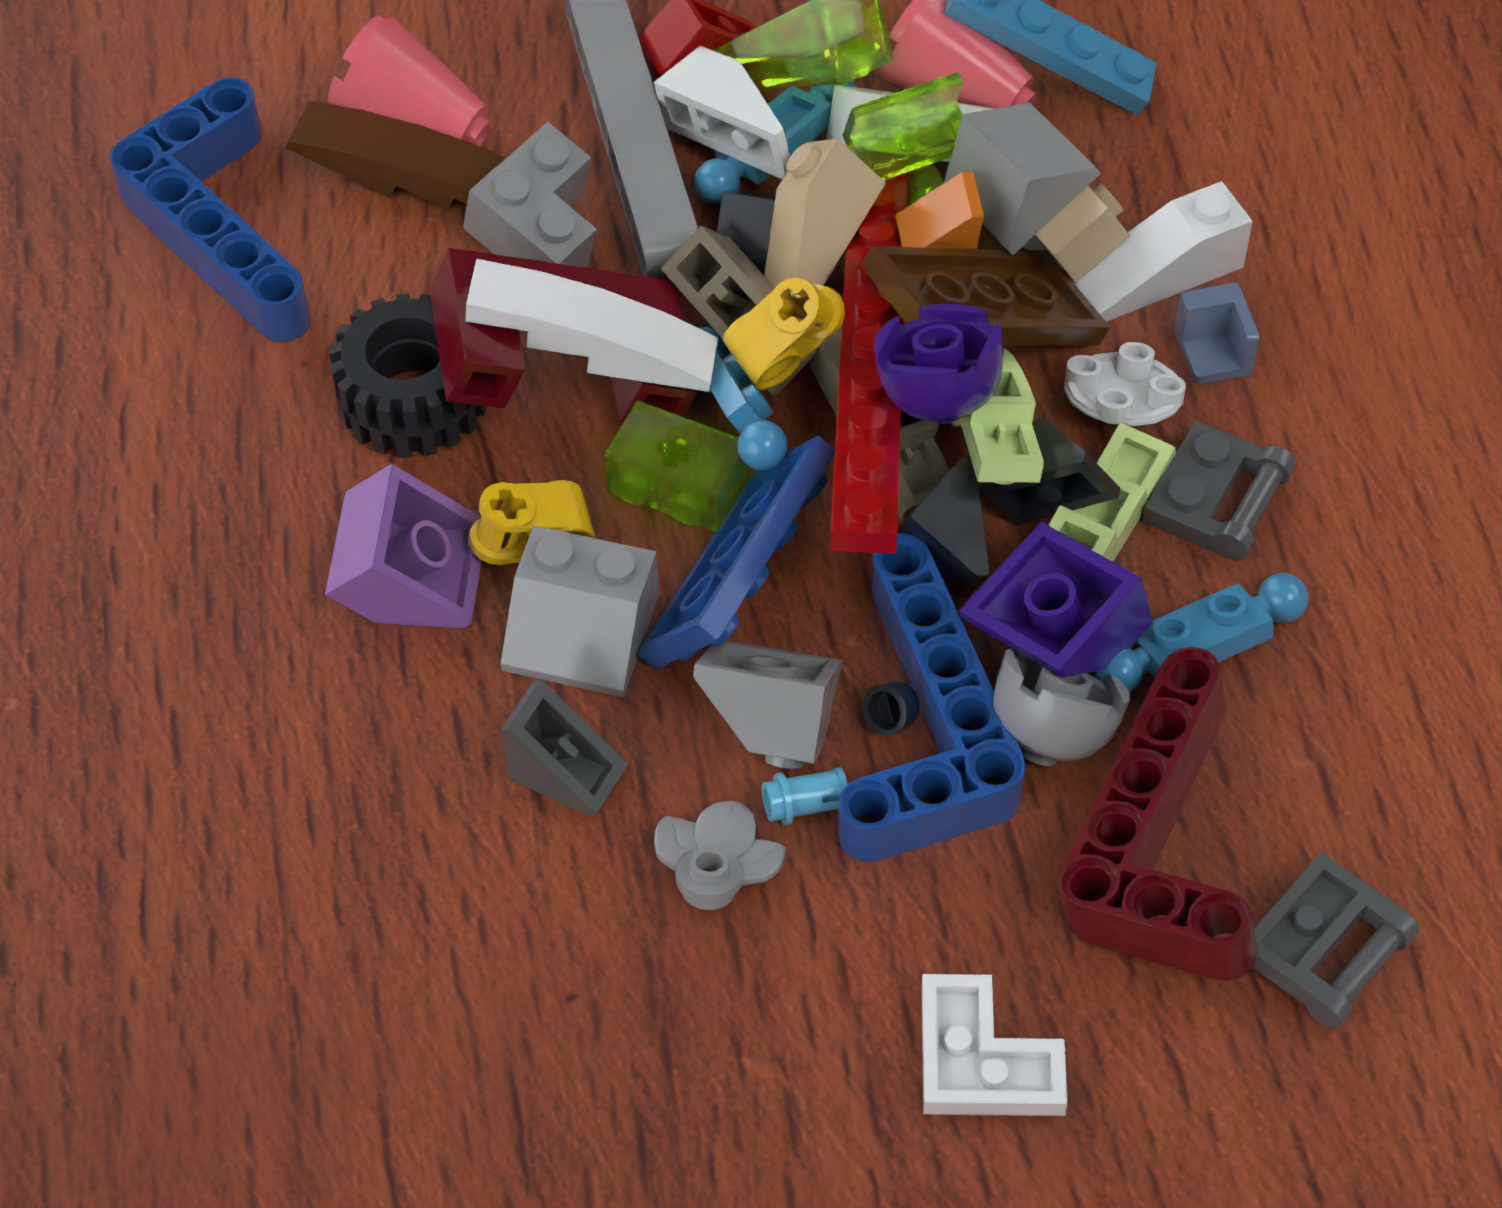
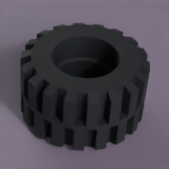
(389, 411)

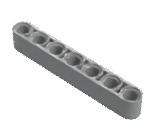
(632, 130)

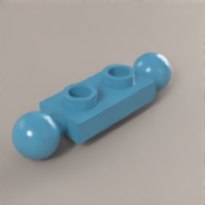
(802, 118)
(760, 441)
(1218, 623)

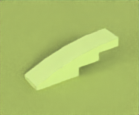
(1136, 466)

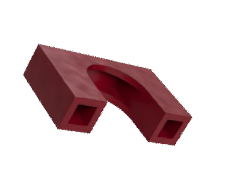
(487, 361)

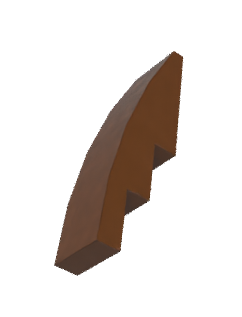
(390, 153)

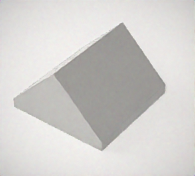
(1020, 170)

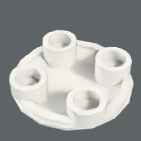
(1124, 386)

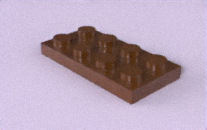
(1019, 291)

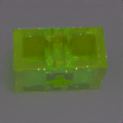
(675, 466)

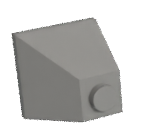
(771, 698)

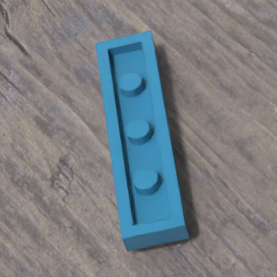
(1062, 47)

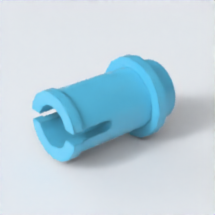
(802, 794)

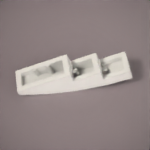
(588, 321)

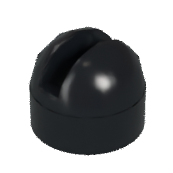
(890, 708)

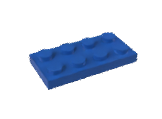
(736, 556)

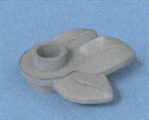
(716, 854)

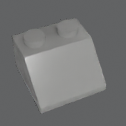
(579, 610)

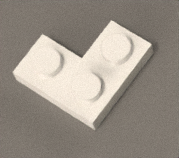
(973, 1071)

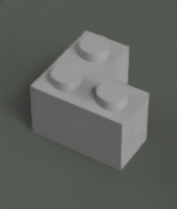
(527, 202)

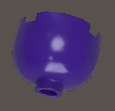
(941, 362)

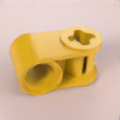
(784, 330)
(549, 505)

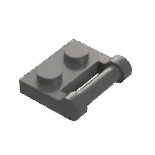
(1200, 482)
(1311, 924)

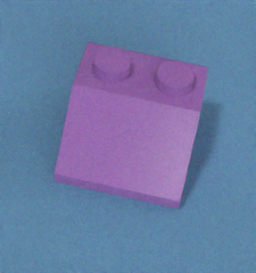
(404, 554)

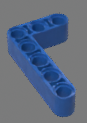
(161, 184)
(946, 704)

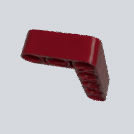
(1162, 758)

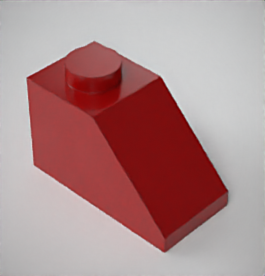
(686, 26)

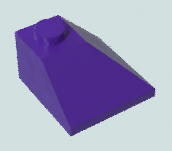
(1061, 604)

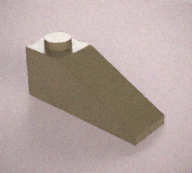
(719, 282)

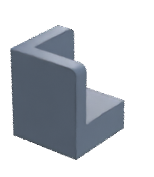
(1216, 333)

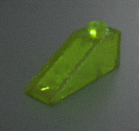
(815, 45)

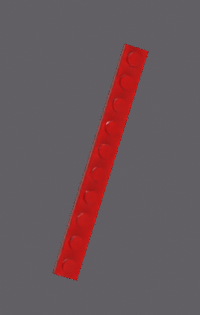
(867, 419)

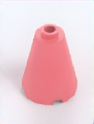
(935, 46)
(405, 81)

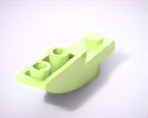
(1002, 431)

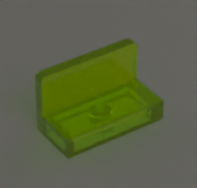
(906, 127)

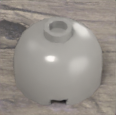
(1054, 714)

